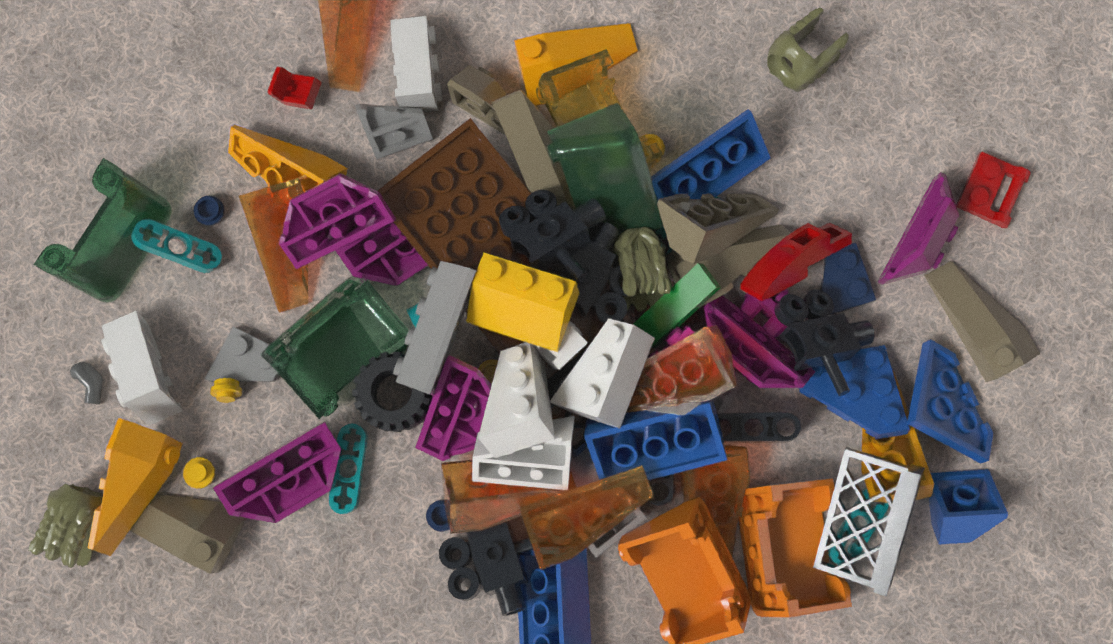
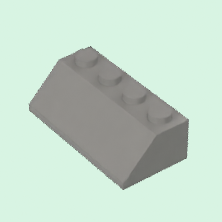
(436, 328)

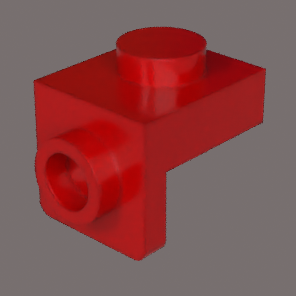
(294, 89)

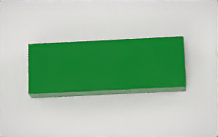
(679, 305)

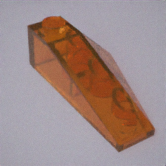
(577, 518)

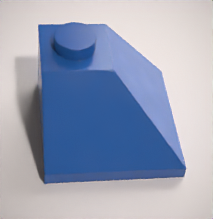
(964, 505)

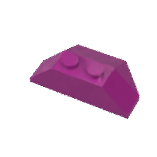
(331, 218)
(925, 234)
(382, 256)
(753, 349)
(455, 411)
(283, 477)

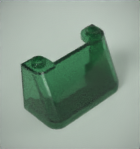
(607, 163)
(105, 252)
(333, 342)

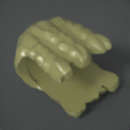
(804, 67)
(642, 266)
(67, 525)

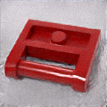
(983, 186)

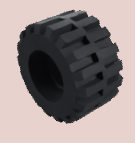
(367, 401)

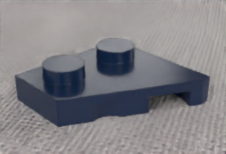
(846, 279)

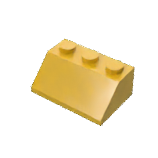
(521, 302)

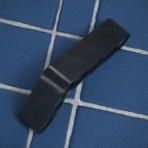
(738, 435)

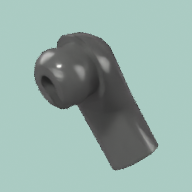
(91, 379)

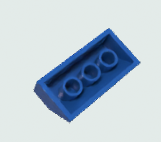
(715, 161)
(657, 442)
(555, 602)

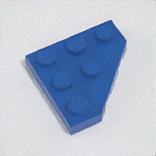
(872, 397)
(946, 405)

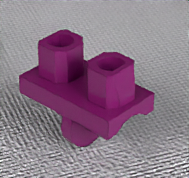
(752, 306)

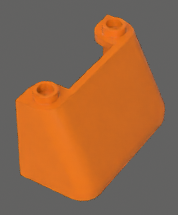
(779, 546)
(690, 574)

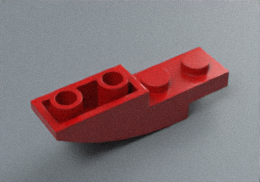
(790, 258)

